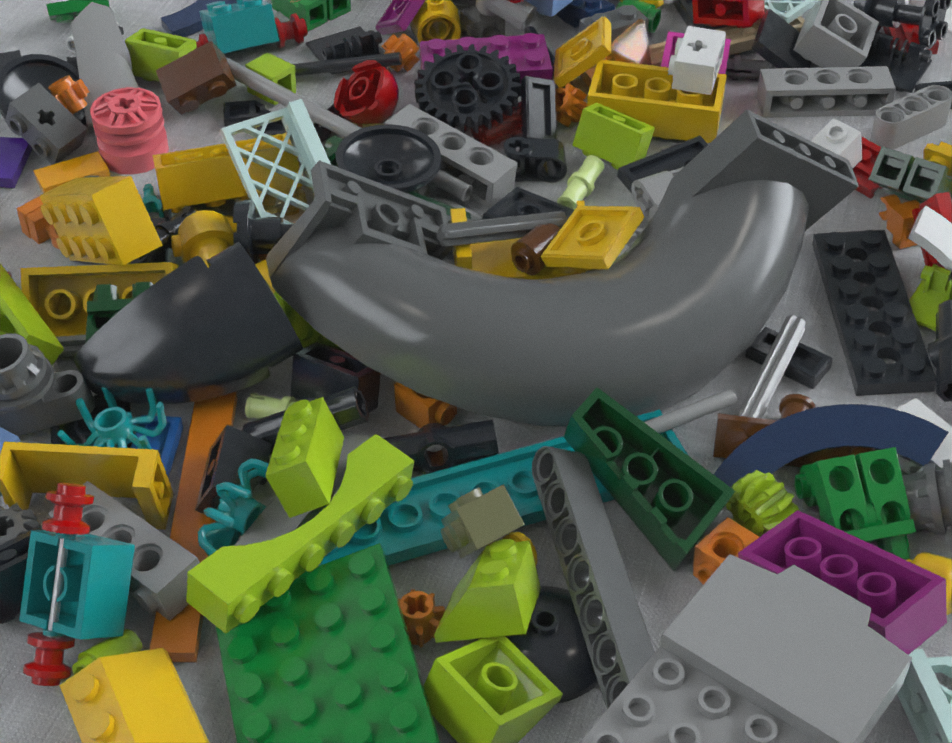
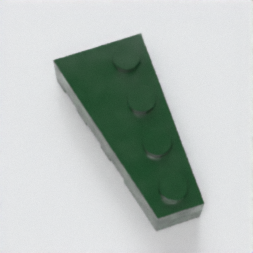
(648, 476)

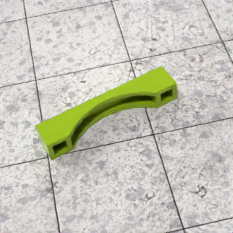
(242, 578)

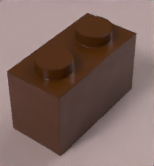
(196, 78)

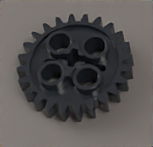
(468, 88)

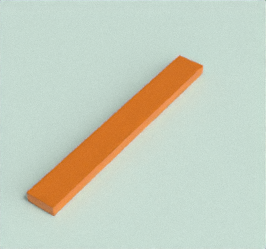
(209, 417)

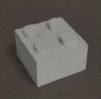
(836, 34)

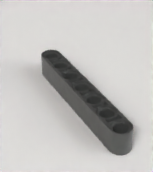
(592, 568)

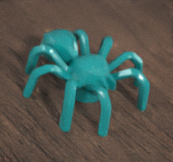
(116, 427)
(235, 511)

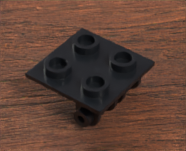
(346, 44)
(904, 67)

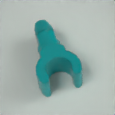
(151, 202)

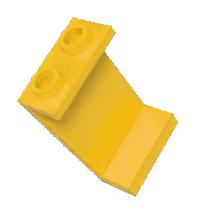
(496, 256)
(113, 470)

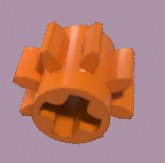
(406, 47)
(70, 93)
(569, 104)
(420, 616)

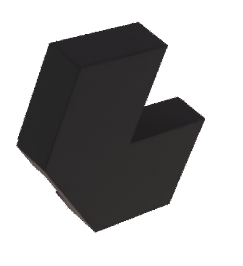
(244, 110)

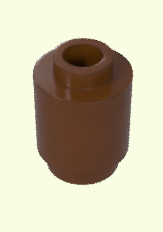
(528, 250)

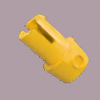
(436, 21)
(202, 235)

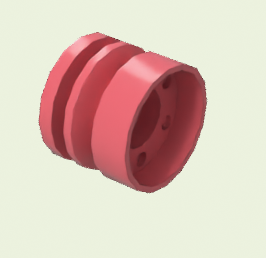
(129, 129)

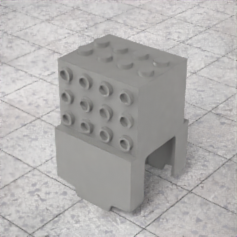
(760, 665)

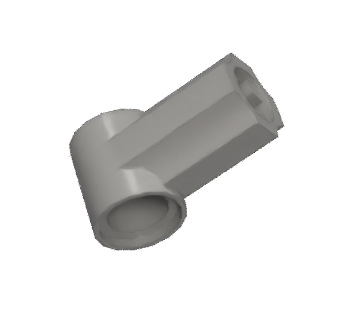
(517, 14)

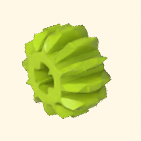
(760, 502)

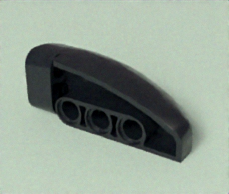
(191, 335)

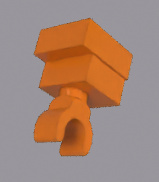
(899, 219)
(34, 224)

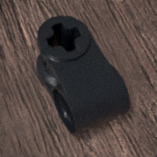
(537, 159)

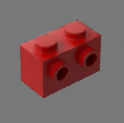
(728, 12)

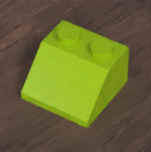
(493, 595)
(488, 692)

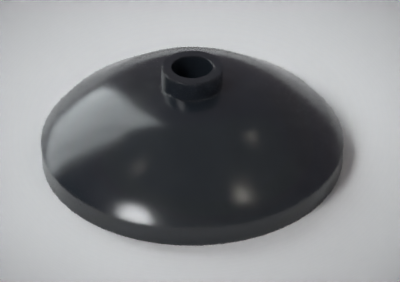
(29, 70)
(391, 156)
(559, 648)

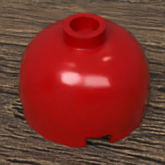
(368, 94)

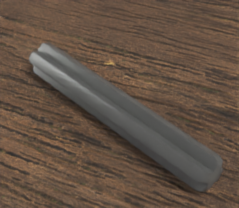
(495, 228)

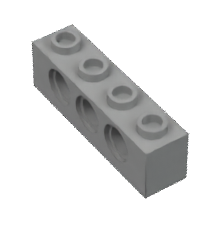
(824, 91)
(463, 157)
(158, 561)

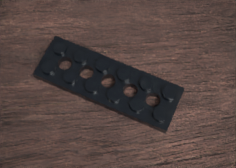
(857, 323)

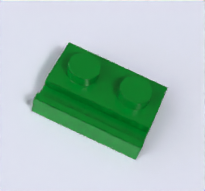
(67, 10)

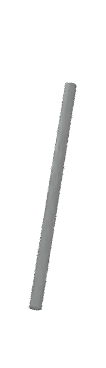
(331, 121)

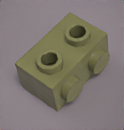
(479, 520)

